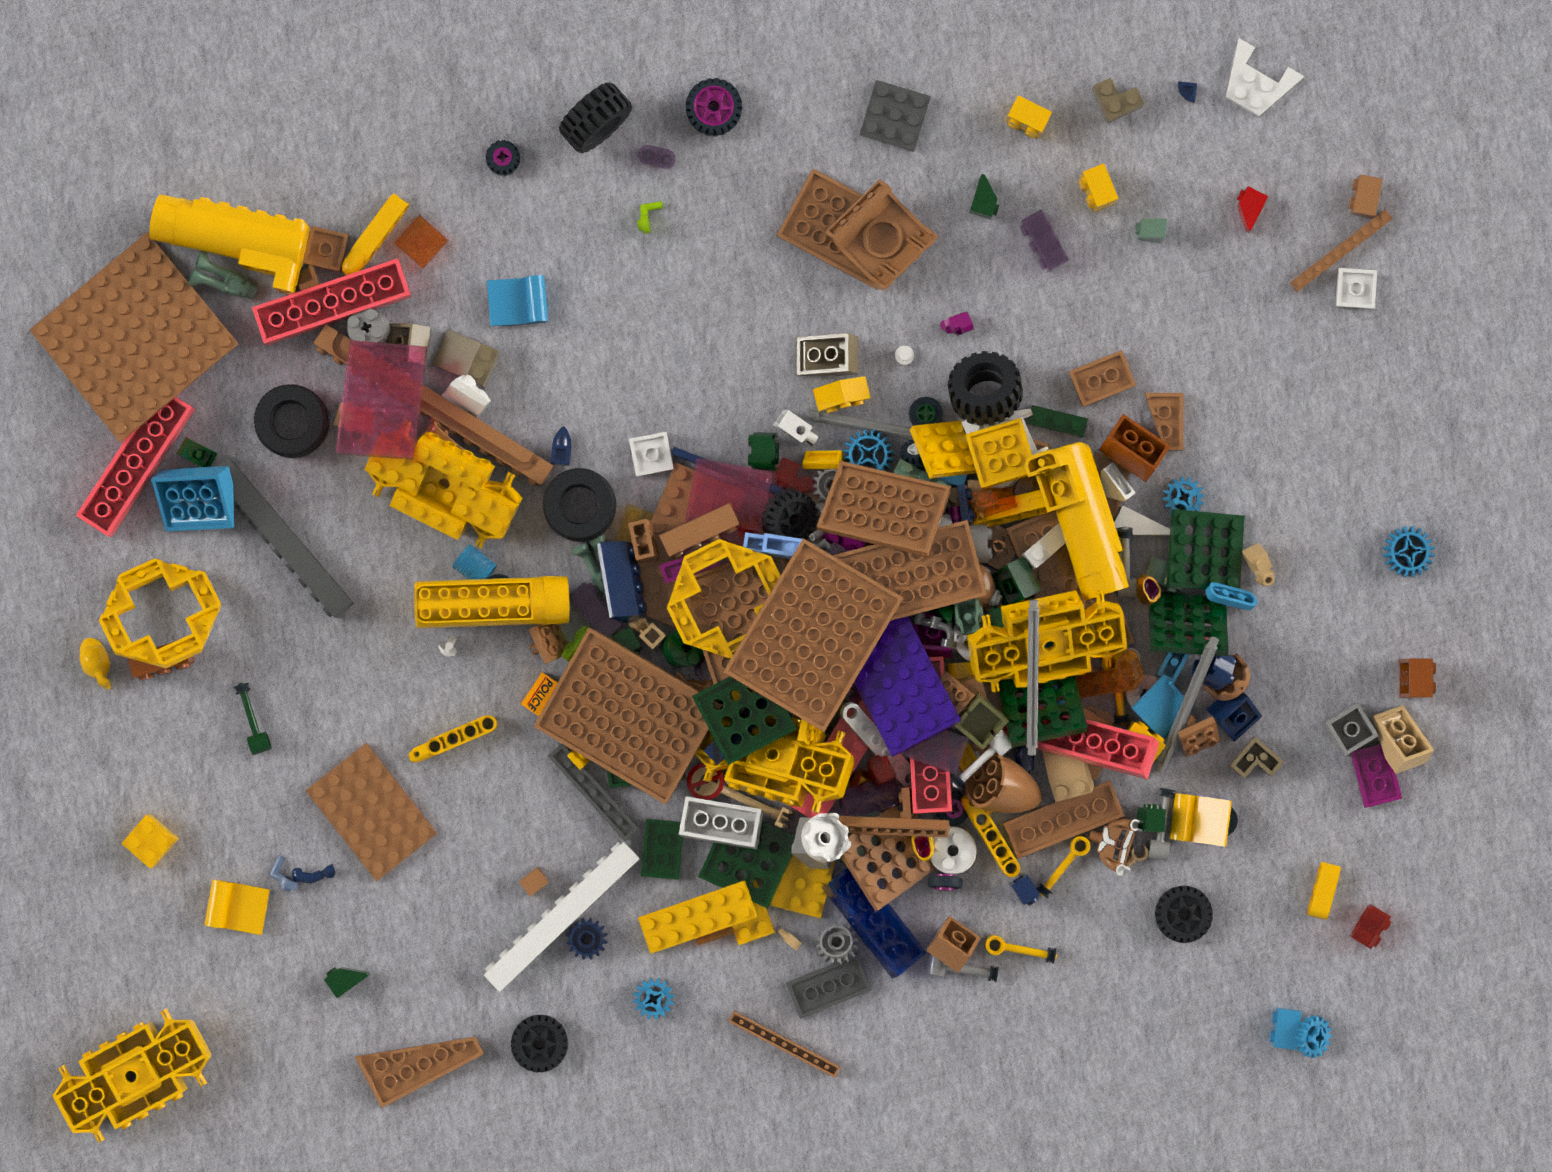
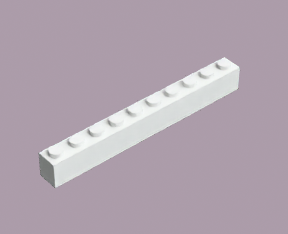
(564, 914)

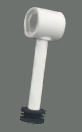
(999, 744)

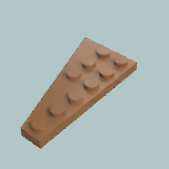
(404, 1070)

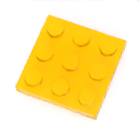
(943, 449)
(999, 453)
(801, 888)

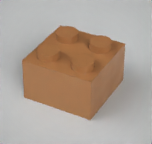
(953, 944)

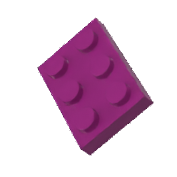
(1375, 776)

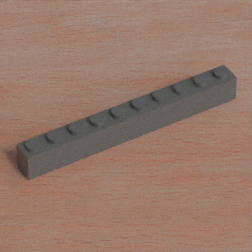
(287, 544)

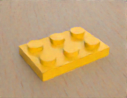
(756, 927)

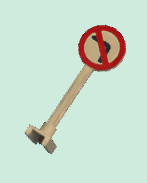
(710, 790)

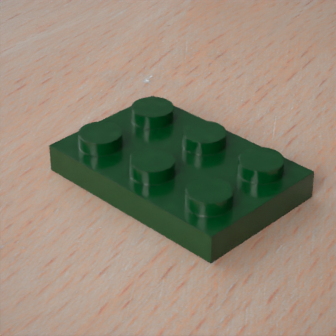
(662, 849)

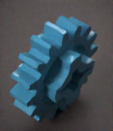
(1179, 489)
(649, 990)
(1313, 1036)

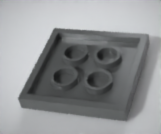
(895, 115)

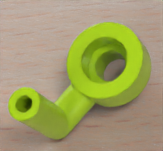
(644, 223)

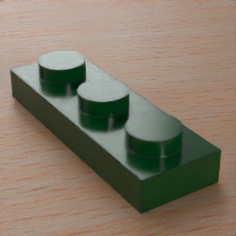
(1057, 421)

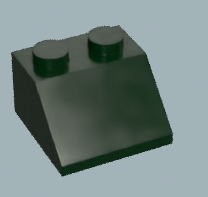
(1016, 582)

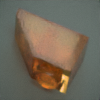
(994, 500)

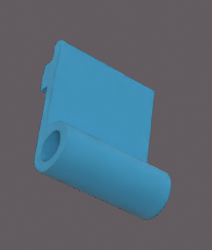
(517, 301)
(1160, 706)

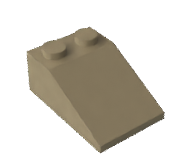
(827, 355)
(466, 357)

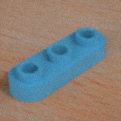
(1231, 596)

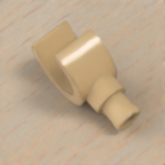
(1133, 858)
(790, 939)

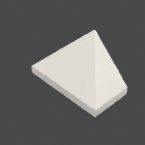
(1115, 484)

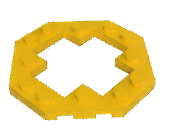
(687, 586)
(144, 648)

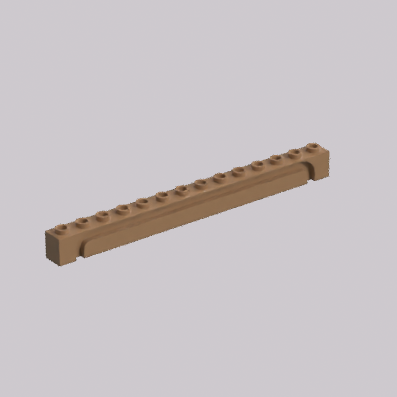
(456, 420)

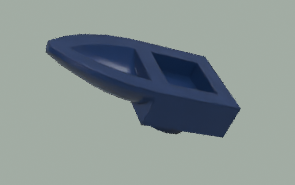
(561, 448)

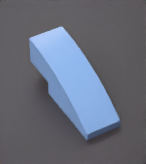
(772, 545)

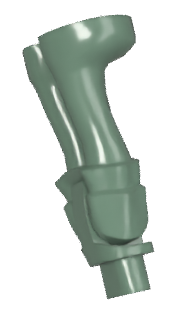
(234, 283)
(584, 552)

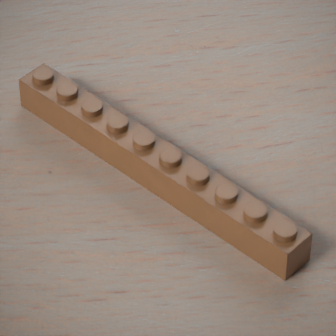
(1340, 251)
(896, 826)
(784, 1043)

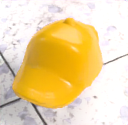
(95, 661)

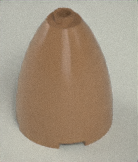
(1003, 787)

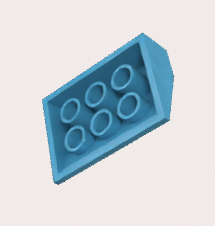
(195, 498)

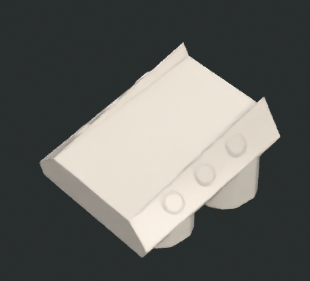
(466, 395)

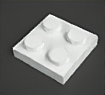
(1356, 288)
(651, 454)

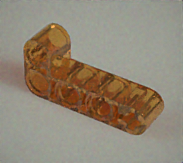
(1123, 674)

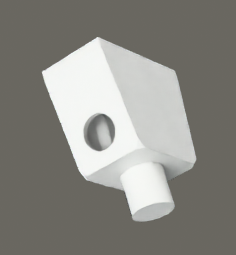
(788, 423)

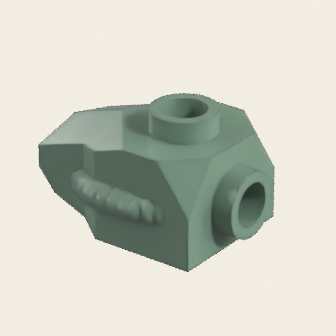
(969, 616)

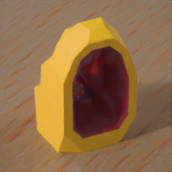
(923, 847)

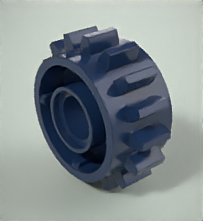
(597, 938)

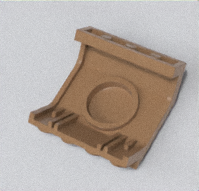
(880, 235)

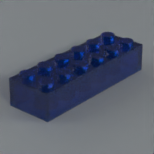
(879, 930)

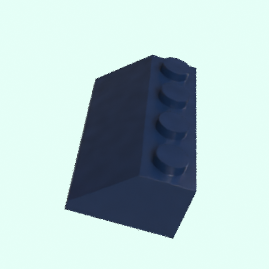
(622, 581)

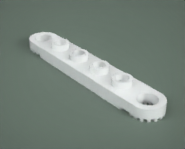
(870, 735)

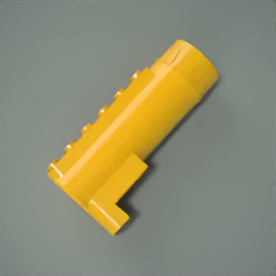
(255, 238)
(1075, 492)
(491, 602)

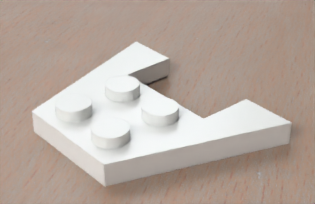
(1252, 88)

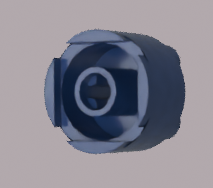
(1219, 672)

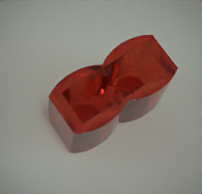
(1370, 926)

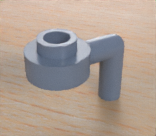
(286, 882)

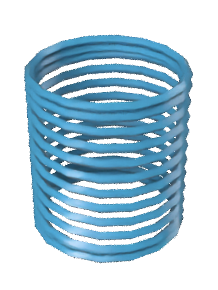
(463, 563)

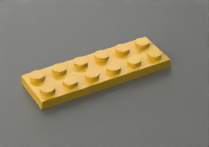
(697, 917)

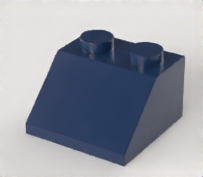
(1235, 715)

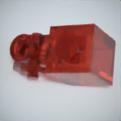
(787, 475)
(880, 770)

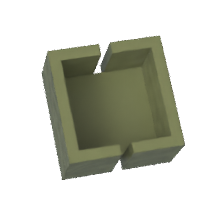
(980, 719)

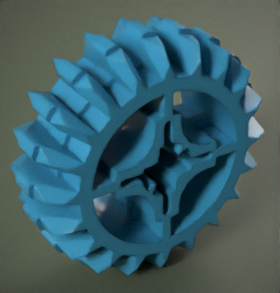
(880, 444)
(1408, 543)

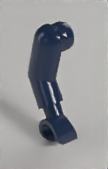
(304, 877)

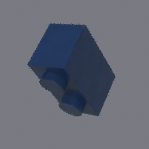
(1025, 890)

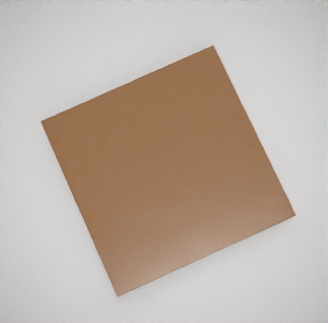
(134, 337)

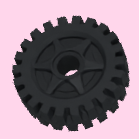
(790, 514)
(1194, 925)
(528, 1054)

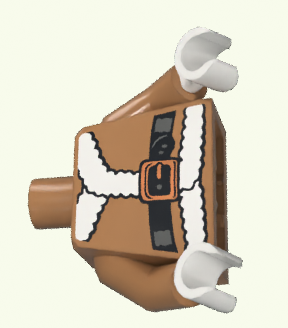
(1116, 843)

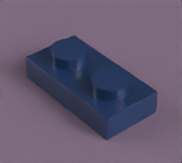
(965, 497)

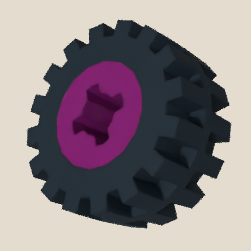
(504, 164)

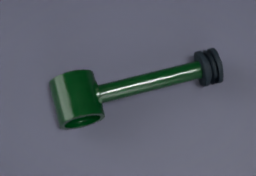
(258, 741)

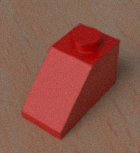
(1250, 206)

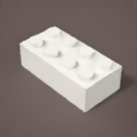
(721, 823)

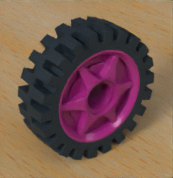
(710, 121)

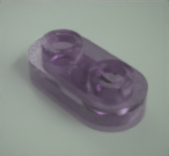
(657, 156)

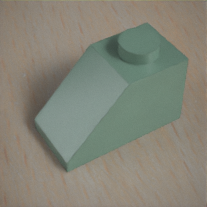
(1151, 229)

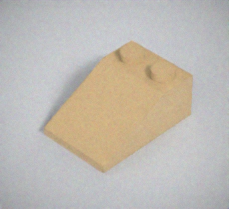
(1401, 739)
(1067, 776)

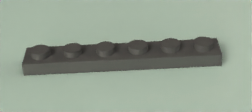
(594, 793)

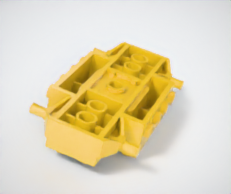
(468, 499)
(1062, 619)
(822, 770)
(158, 1065)

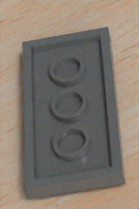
(828, 986)

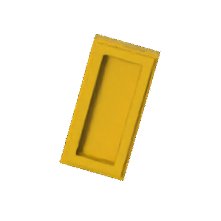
(822, 459)

